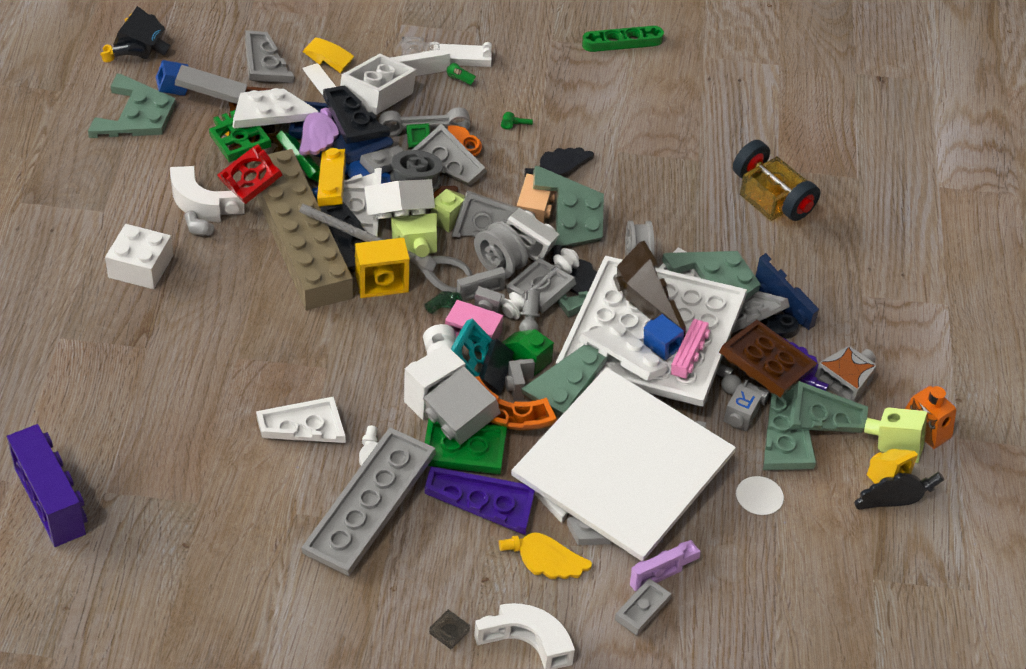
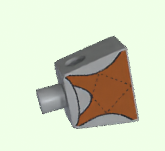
(848, 372)

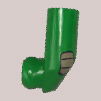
(455, 72)

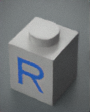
(742, 408)

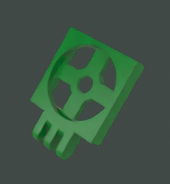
(227, 125)

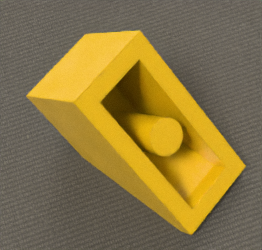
(891, 463)

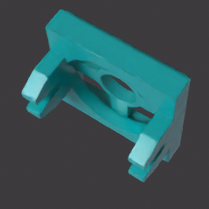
(472, 333)

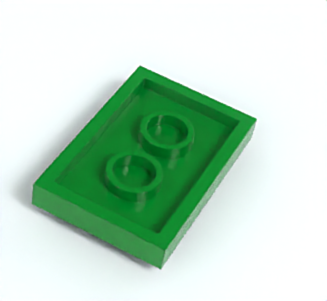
(479, 453)

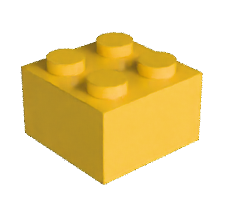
(382, 267)

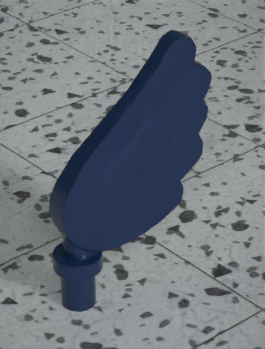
(356, 149)

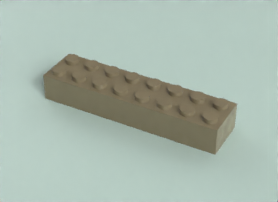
(303, 241)

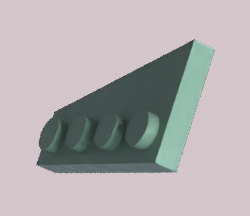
(784, 446)

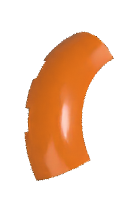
(523, 415)

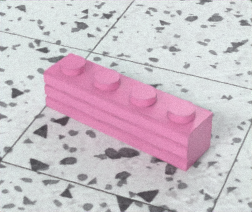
(690, 348)

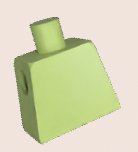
(418, 232)
(899, 430)

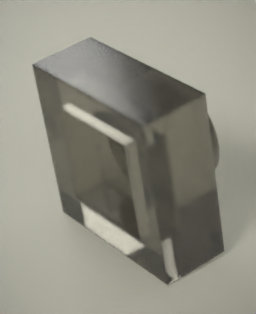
(449, 629)

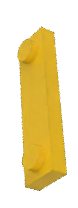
(331, 177)

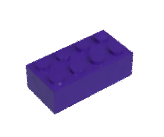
(47, 485)

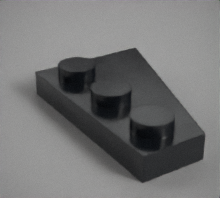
(351, 117)
(344, 241)

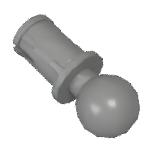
(530, 310)
(731, 383)

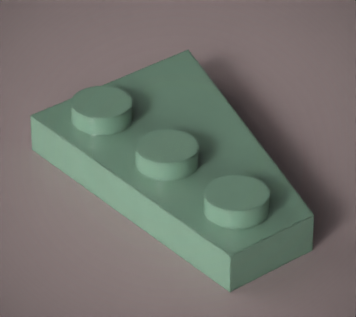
(567, 379)
(825, 411)

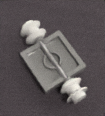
(542, 276)

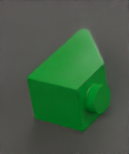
(531, 345)

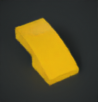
(325, 51)

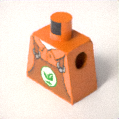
(939, 414)

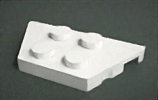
(269, 108)
(355, 199)

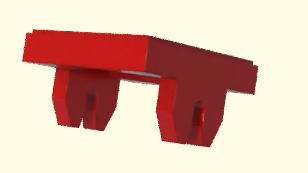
(248, 193)

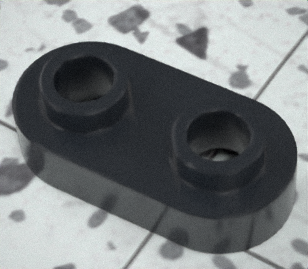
(782, 324)

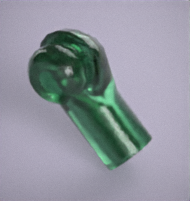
(442, 300)

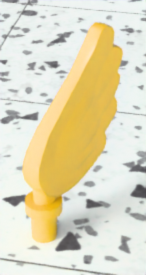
(546, 556)

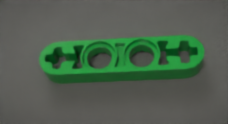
(647, 37)

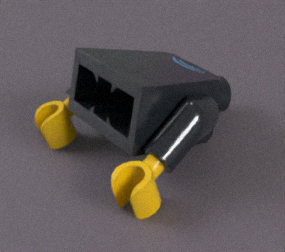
(137, 37)

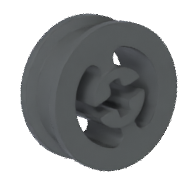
(416, 166)

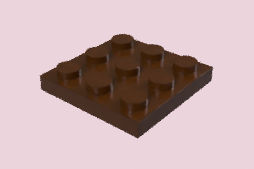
(767, 358)

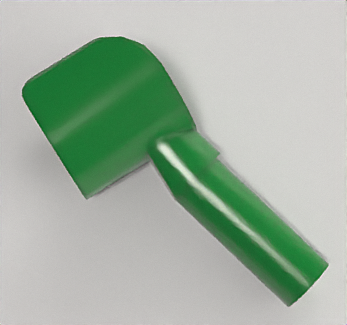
(510, 119)

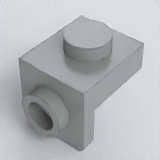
(488, 299)
(517, 373)

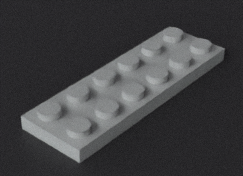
(368, 501)

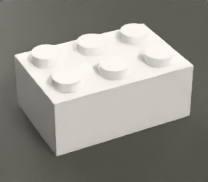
(380, 82)

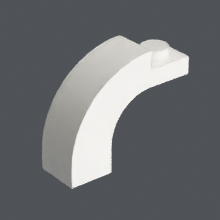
(205, 203)
(532, 626)

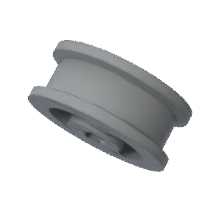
(636, 233)
(501, 248)

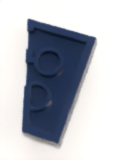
(774, 283)

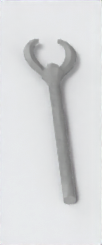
(425, 264)

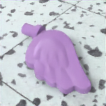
(318, 132)

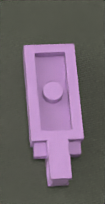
(664, 564)

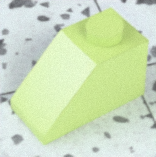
(447, 208)

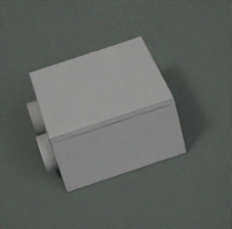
(461, 406)

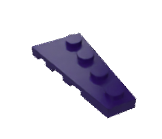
(487, 497)

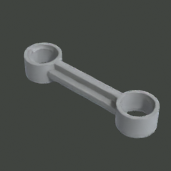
(433, 120)

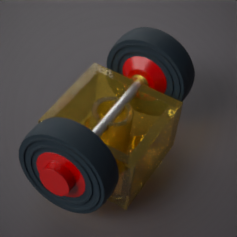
(773, 184)

